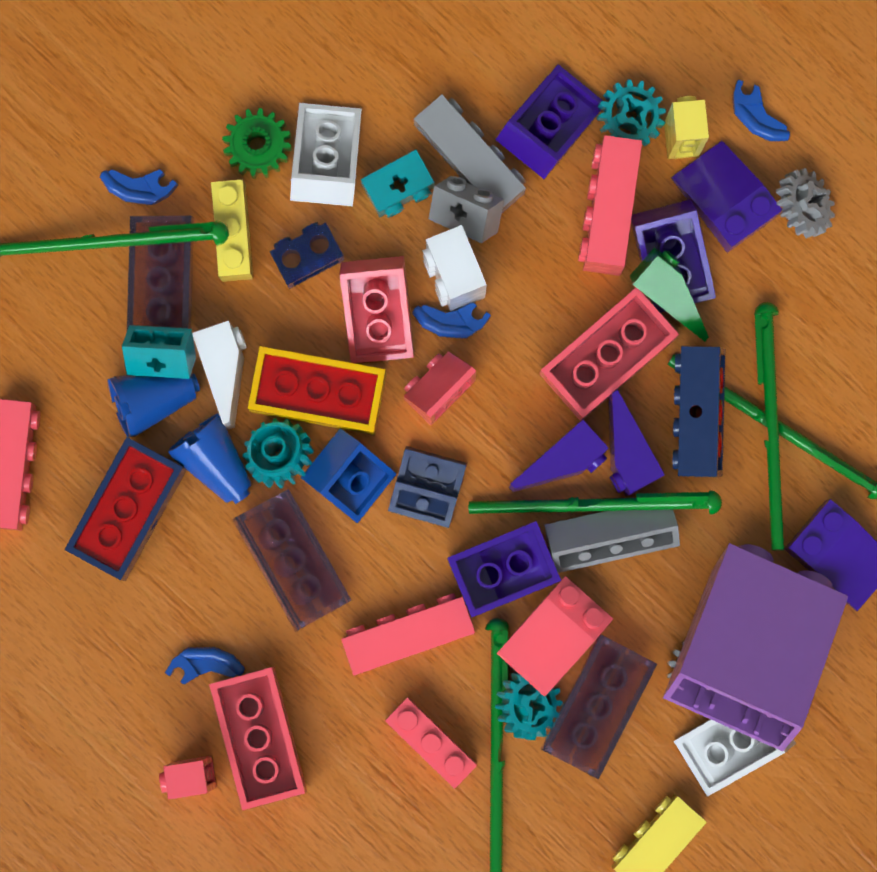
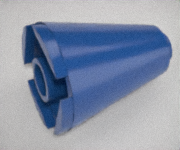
(148, 400)
(213, 460)

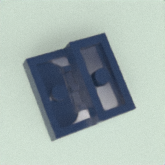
(427, 487)

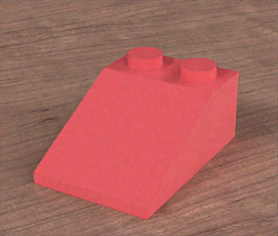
(376, 309)
(440, 386)
(555, 636)

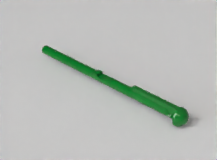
(157, 235)
(767, 375)
(800, 441)
(643, 501)
(499, 673)

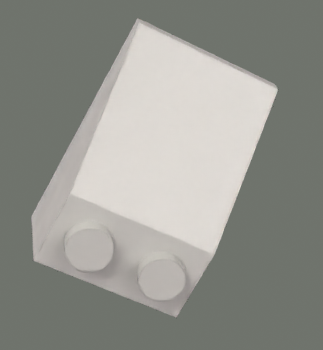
(325, 154)
(223, 361)
(723, 755)

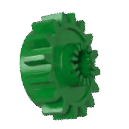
(257, 160)

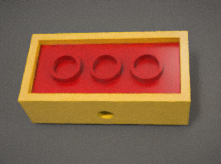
(317, 390)

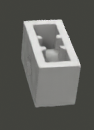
(463, 204)

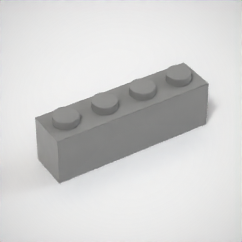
(467, 152)
(610, 537)

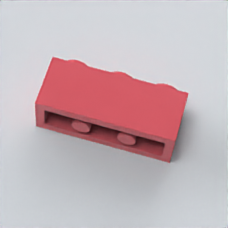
(431, 742)
(188, 777)

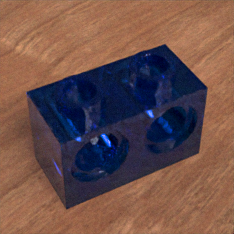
(311, 262)

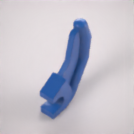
(752, 114)
(137, 190)
(451, 324)
(201, 660)

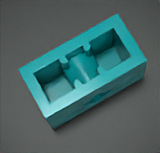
(405, 169)
(159, 352)

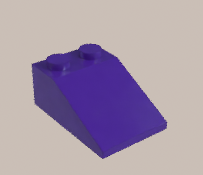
(550, 121)
(727, 196)
(679, 232)
(630, 454)
(568, 457)
(840, 551)
(503, 569)

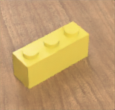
(686, 128)
(231, 208)
(661, 839)

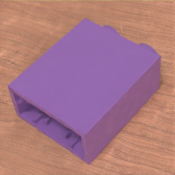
(757, 646)

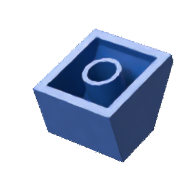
(349, 475)

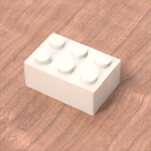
(455, 268)

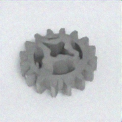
(805, 203)

